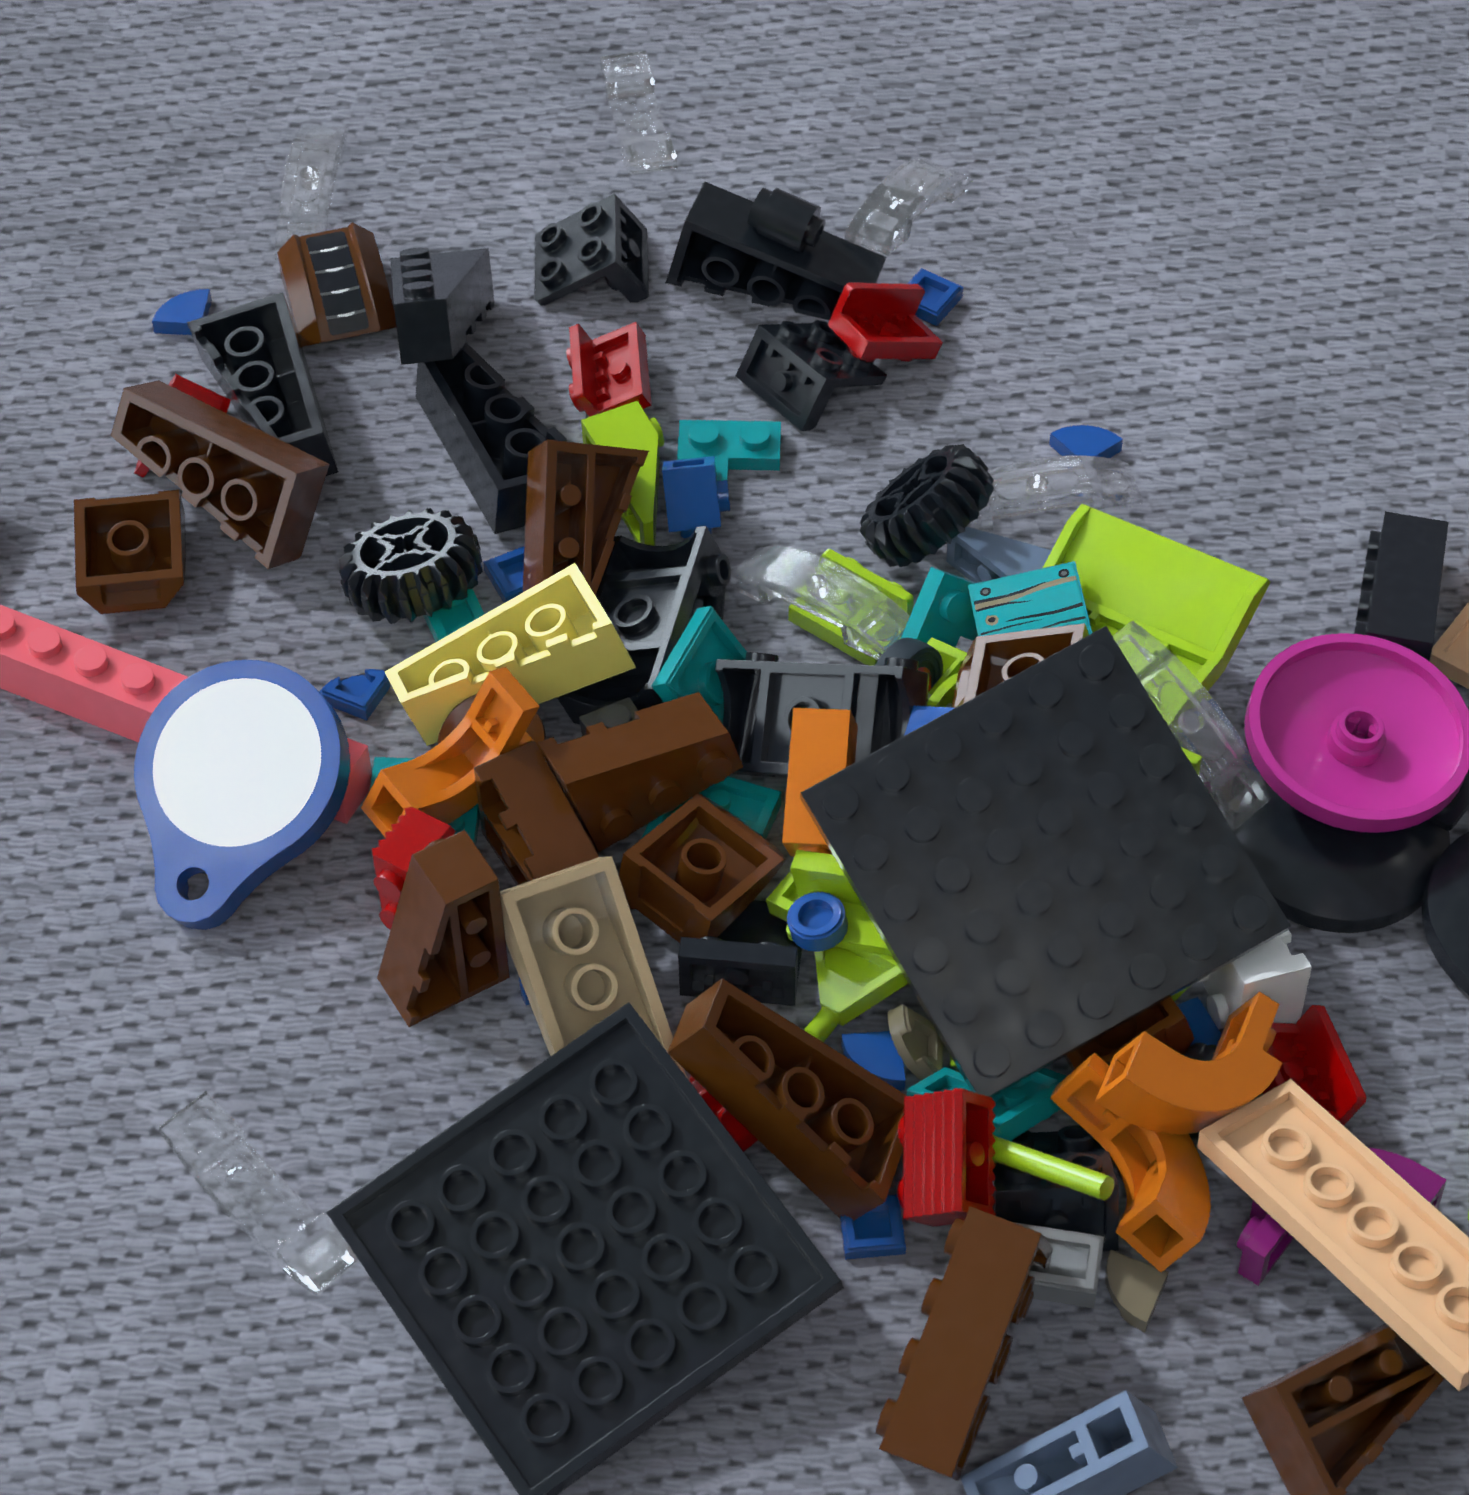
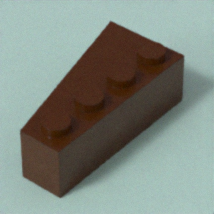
(231, 469)
(795, 1096)
(962, 1342)

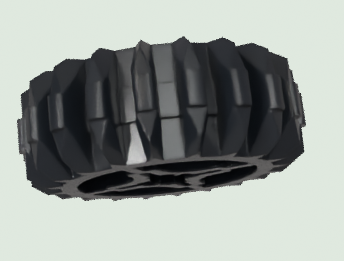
(927, 505)
(410, 565)

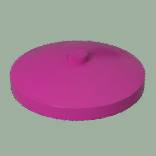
(1358, 732)

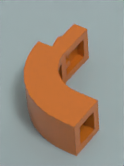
(444, 777)
(1183, 1095)
(1160, 1171)

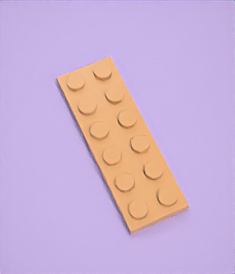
(1353, 1218)

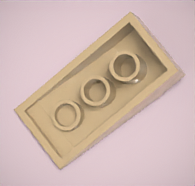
(579, 952)

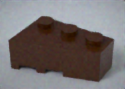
(575, 507)
(529, 816)
(445, 931)

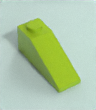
(632, 429)

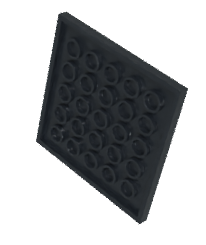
(1043, 863)
(583, 1254)

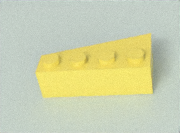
(547, 638)

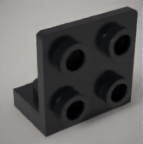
(589, 245)
(799, 368)
(747, 954)
(1049, 1205)

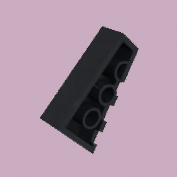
(728, 253)
(439, 301)
(265, 373)
(483, 432)
(1403, 581)

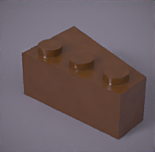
(642, 767)
(1340, 1410)

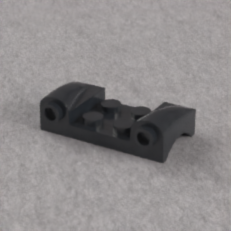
(649, 602)
(763, 692)

